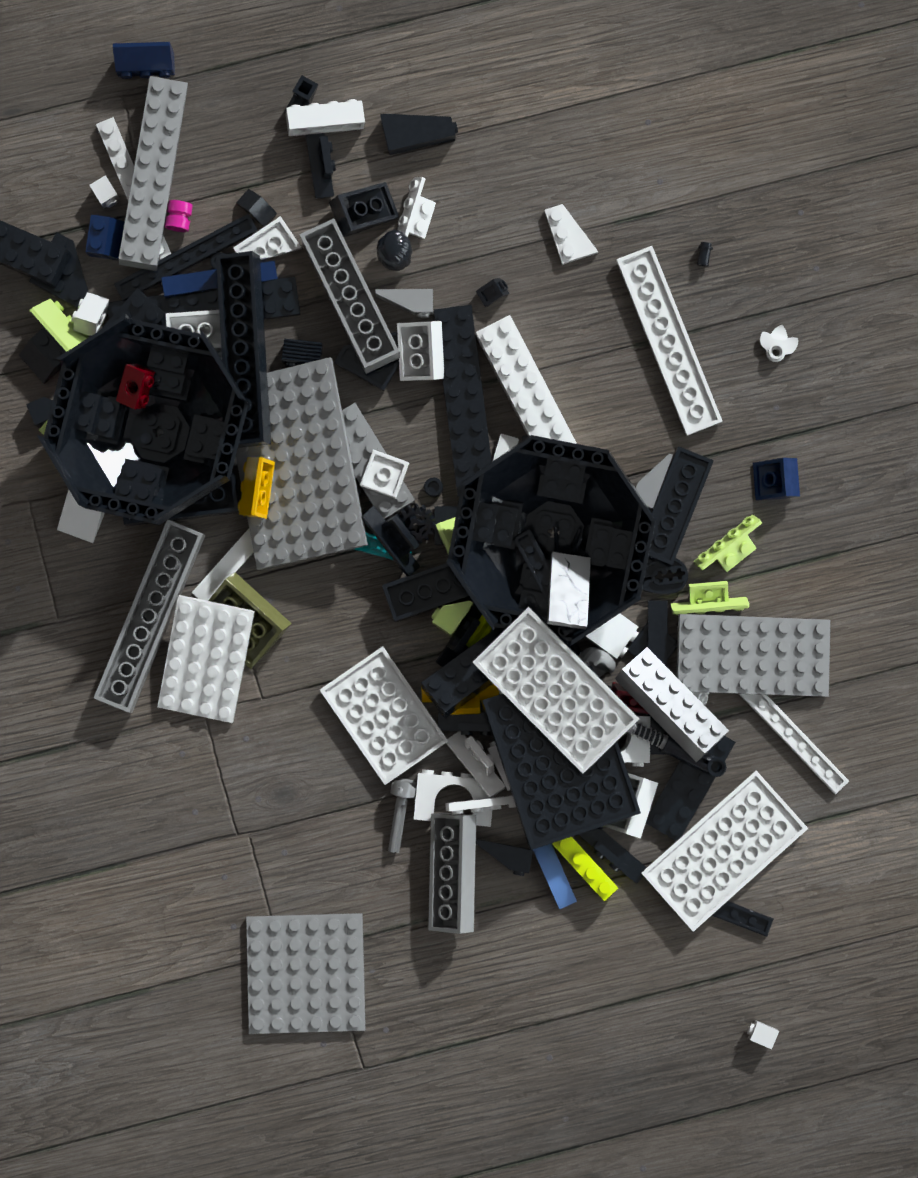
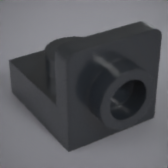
(492, 291)

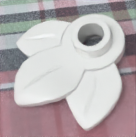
(778, 341)

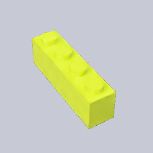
(586, 867)

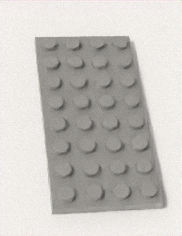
(753, 655)

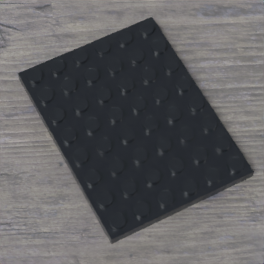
(548, 788)

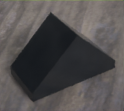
(257, 207)

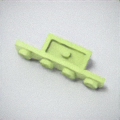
(732, 547)
(709, 597)

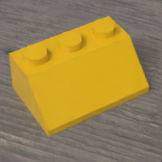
(256, 487)

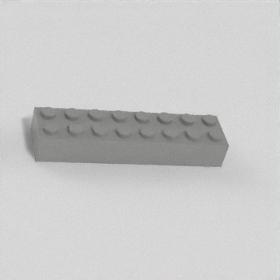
(350, 296)

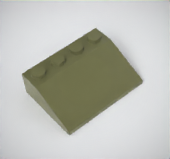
(267, 622)

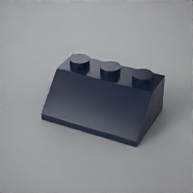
(144, 59)

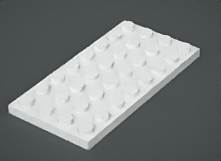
(555, 690)
(724, 850)

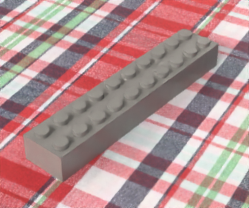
(153, 173)
(149, 616)

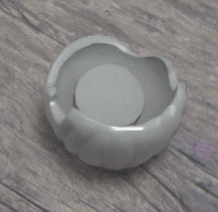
(599, 659)

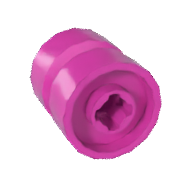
(178, 216)

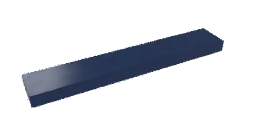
(206, 280)

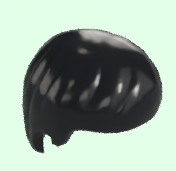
(394, 250)

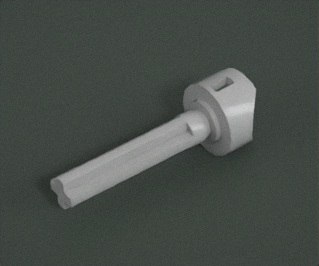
(402, 790)

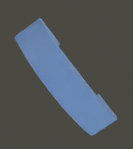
(555, 875)

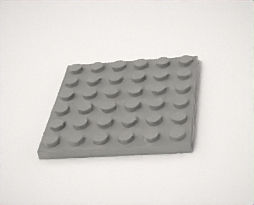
(305, 973)

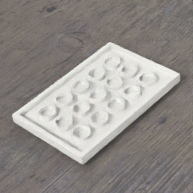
(205, 658)
(383, 715)

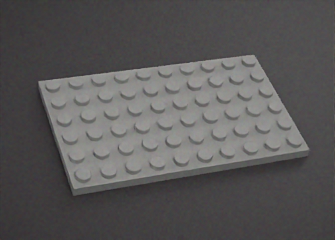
(313, 484)

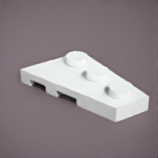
(568, 236)
(270, 241)

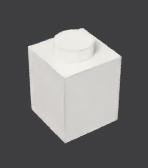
(104, 192)
(762, 1034)

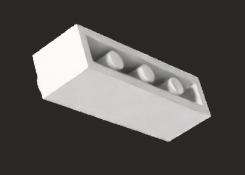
(325, 117)

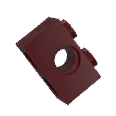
(135, 375)

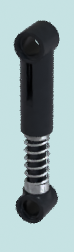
(672, 748)

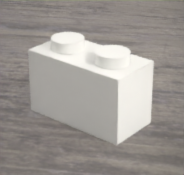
(90, 314)

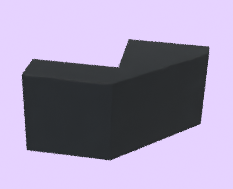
(303, 92)

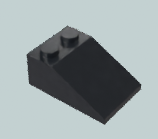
(363, 209)

